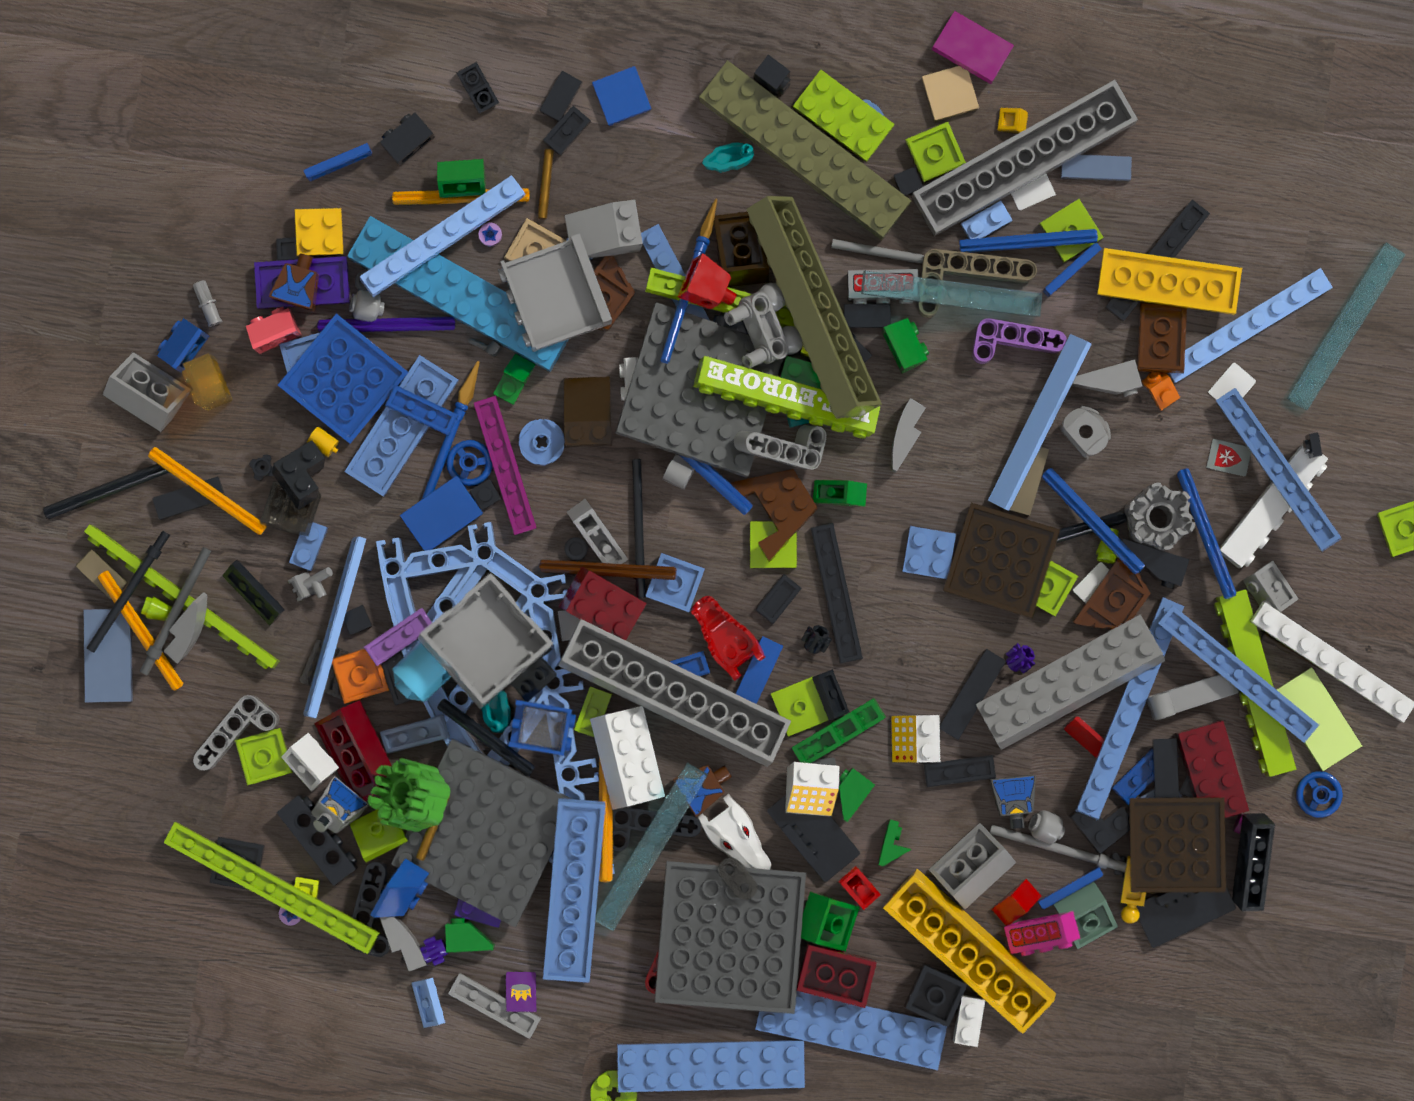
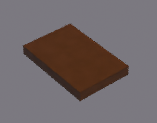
(1161, 338)

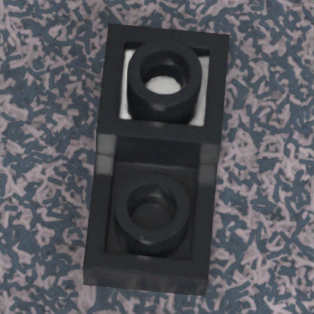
(477, 87)

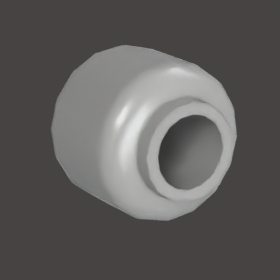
(365, 306)
(1046, 827)

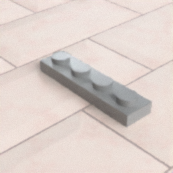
(493, 1005)

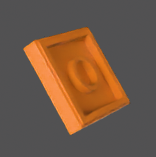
(358, 676)

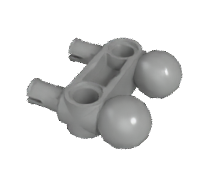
(764, 329)

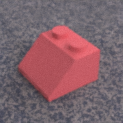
(273, 330)

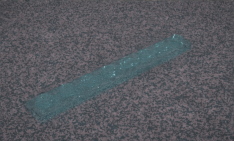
(951, 293)
(1346, 326)
(650, 846)

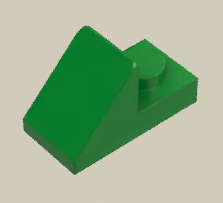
(514, 379)
(889, 850)

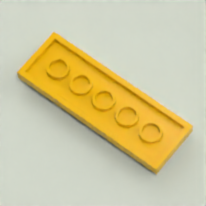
(1169, 281)

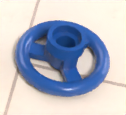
(486, 460)
(1311, 809)

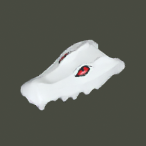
(735, 836)

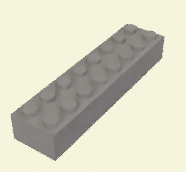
(1070, 682)

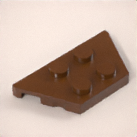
(614, 287)
(1115, 599)

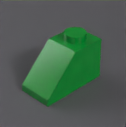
(840, 492)
(852, 791)
(465, 937)

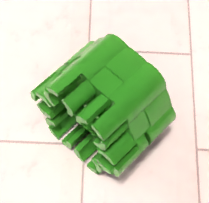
(411, 795)

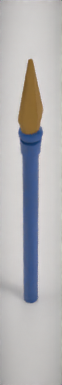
(700, 247)
(464, 397)

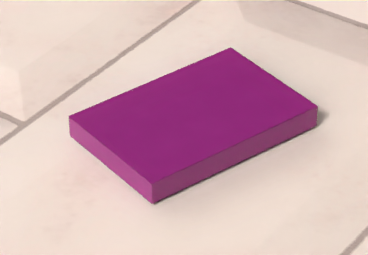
(972, 47)

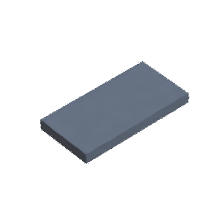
(110, 667)

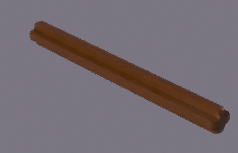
(609, 569)

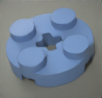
(542, 455)

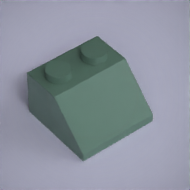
(1090, 912)

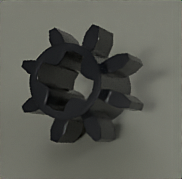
(816, 639)

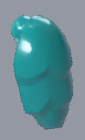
(729, 157)
(497, 713)

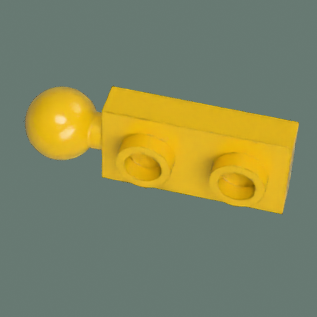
(1130, 913)

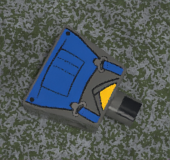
(1014, 797)

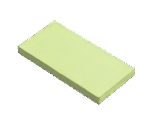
(1333, 736)

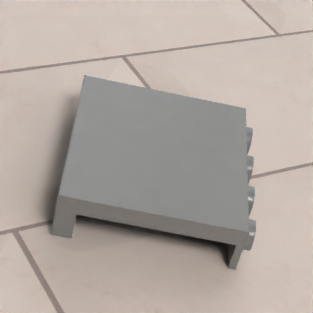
(555, 294)

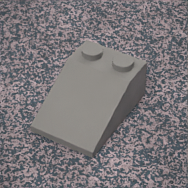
(607, 228)

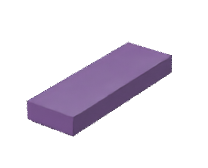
(398, 637)

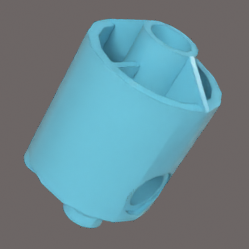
(419, 674)

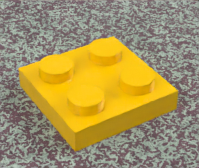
(318, 232)

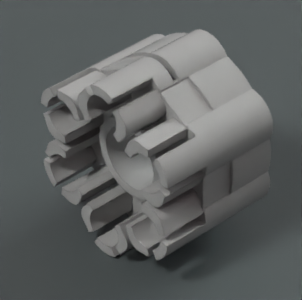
(1175, 506)

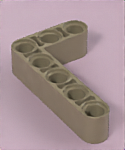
(968, 269)

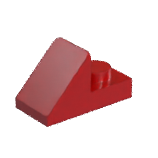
(859, 888)

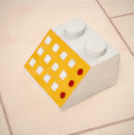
(915, 738)
(811, 788)

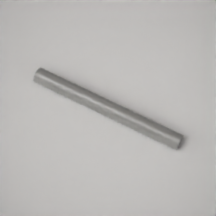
(877, 251)

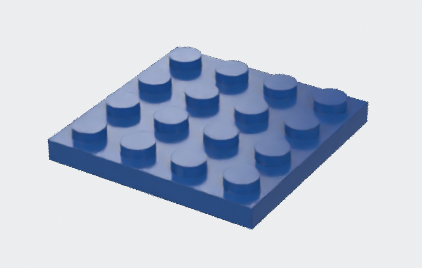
(343, 378)

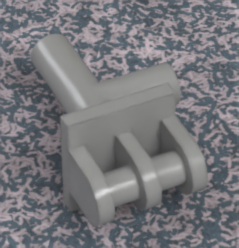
(307, 586)

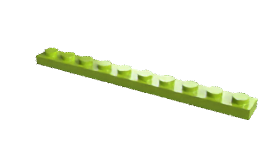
(172, 591)
(271, 887)

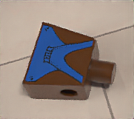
(297, 284)
(710, 789)

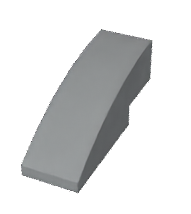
(905, 433)
(187, 629)
(402, 939)

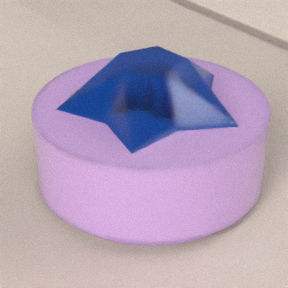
(490, 234)
(287, 917)

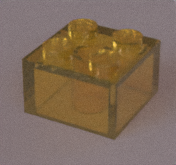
(207, 382)

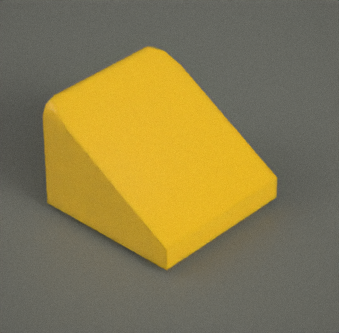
(1012, 120)

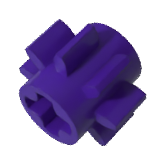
(1020, 658)
(434, 950)

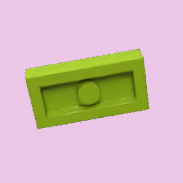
(594, 706)

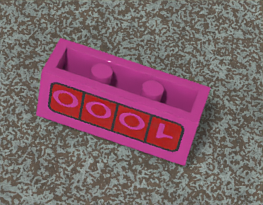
(1042, 933)

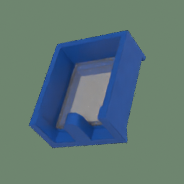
(542, 728)

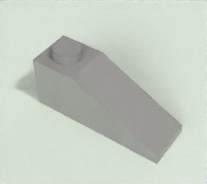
(1114, 379)
(596, 533)

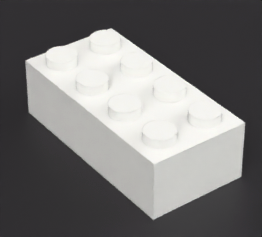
(627, 757)

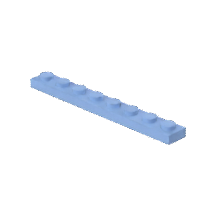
(442, 236)
(1253, 322)

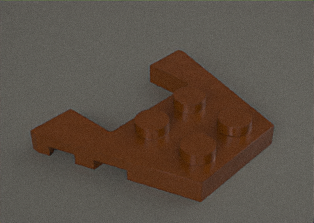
(784, 502)

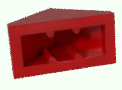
(1016, 902)

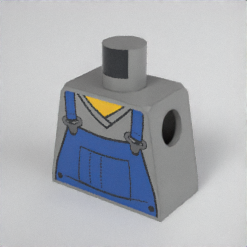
(337, 807)

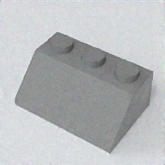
(146, 391)
(972, 866)

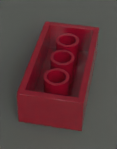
(1212, 766)

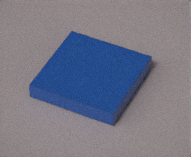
(621, 95)

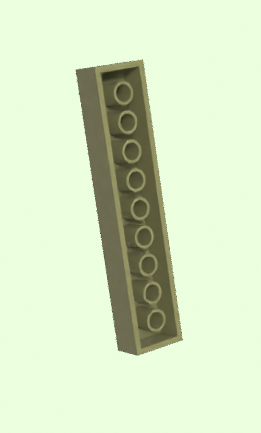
(804, 150)
(813, 307)

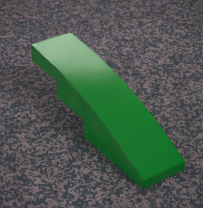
(839, 732)

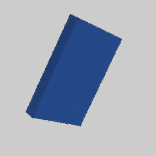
(441, 514)

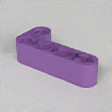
(1020, 340)

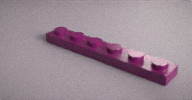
(505, 465)

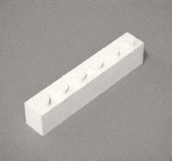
(1267, 513)

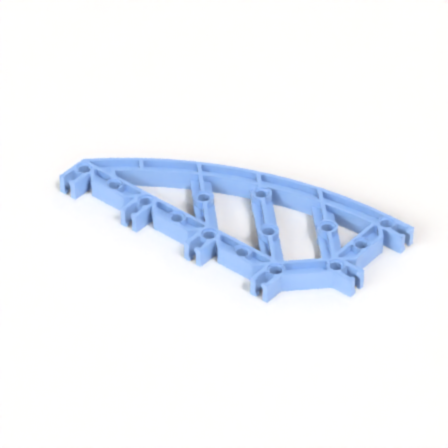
(469, 573)

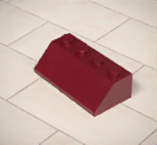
(353, 748)

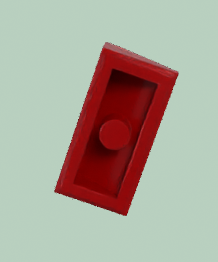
(1084, 735)

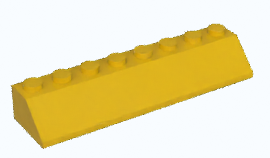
(970, 951)

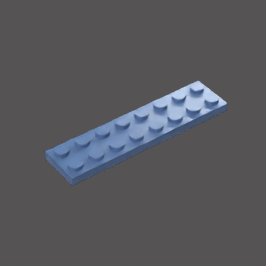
(574, 890)
(859, 1030)
(710, 1066)

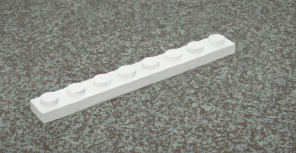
(1333, 662)

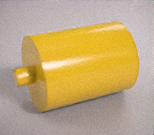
(324, 441)

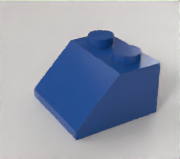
(182, 344)
(401, 891)

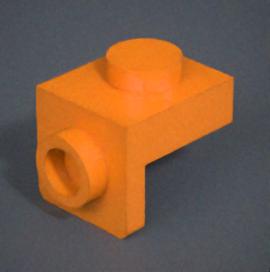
(1161, 389)

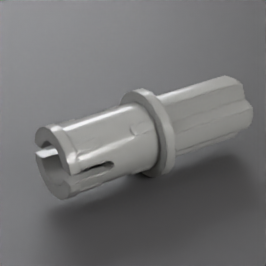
(207, 303)

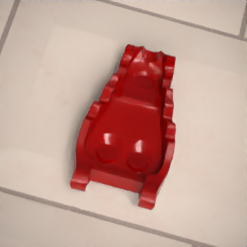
(726, 637)

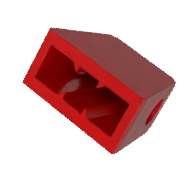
(706, 284)

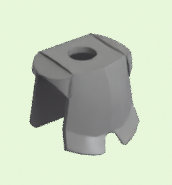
(1100, 428)

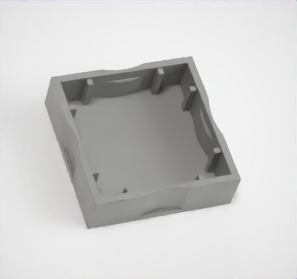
(485, 641)

